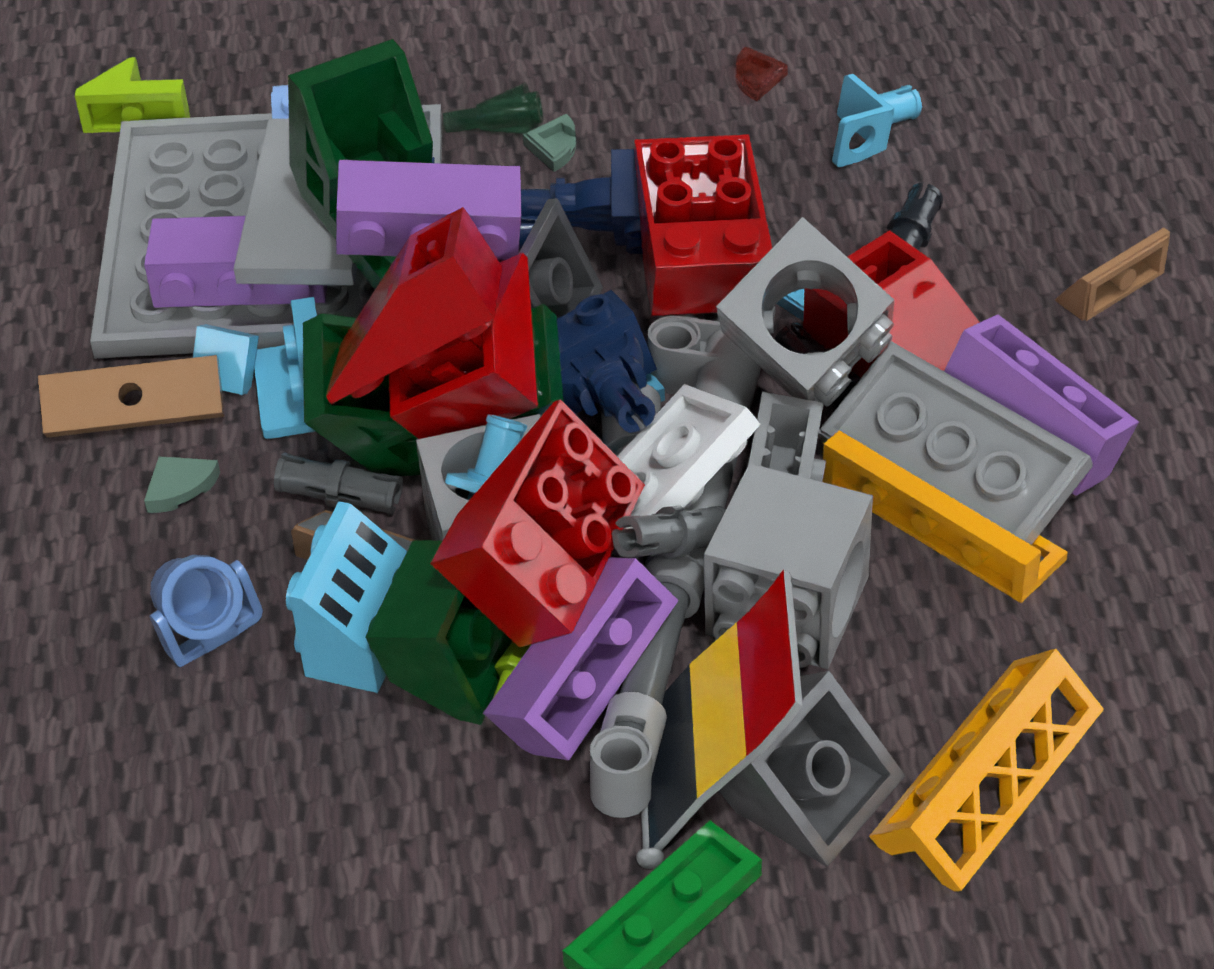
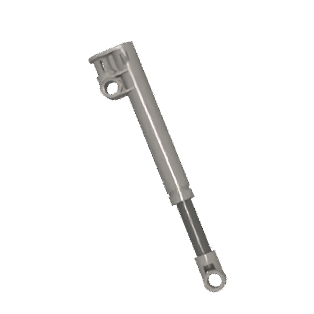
(624, 753)

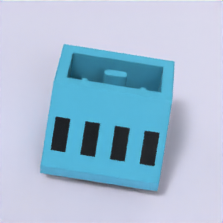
(339, 597)

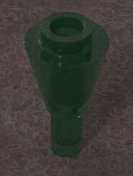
(507, 112)

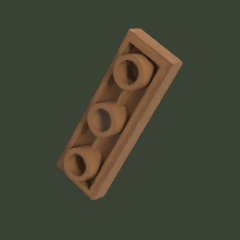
(95, 397)

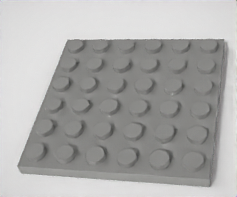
(184, 173)

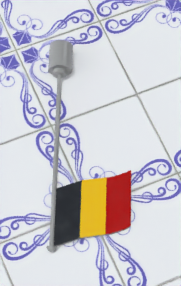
(722, 704)

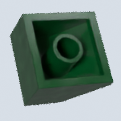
(436, 639)

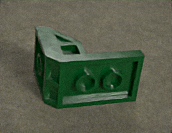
(358, 111)
(364, 423)

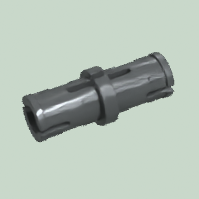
(337, 483)
(667, 532)

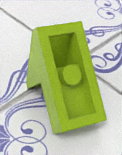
(123, 97)

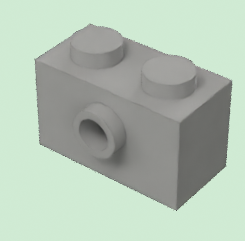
(788, 436)

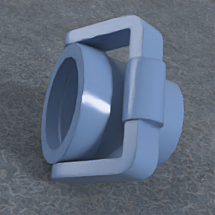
(202, 602)

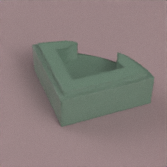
(553, 142)
(179, 481)

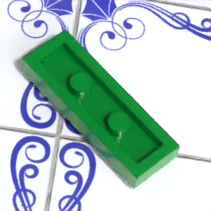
(668, 905)

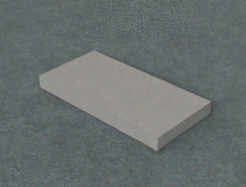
(281, 233)
(960, 442)

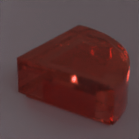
(758, 73)

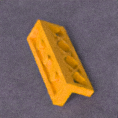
(941, 520)
(970, 756)

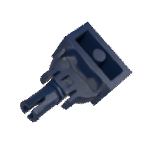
(597, 203)
(601, 358)

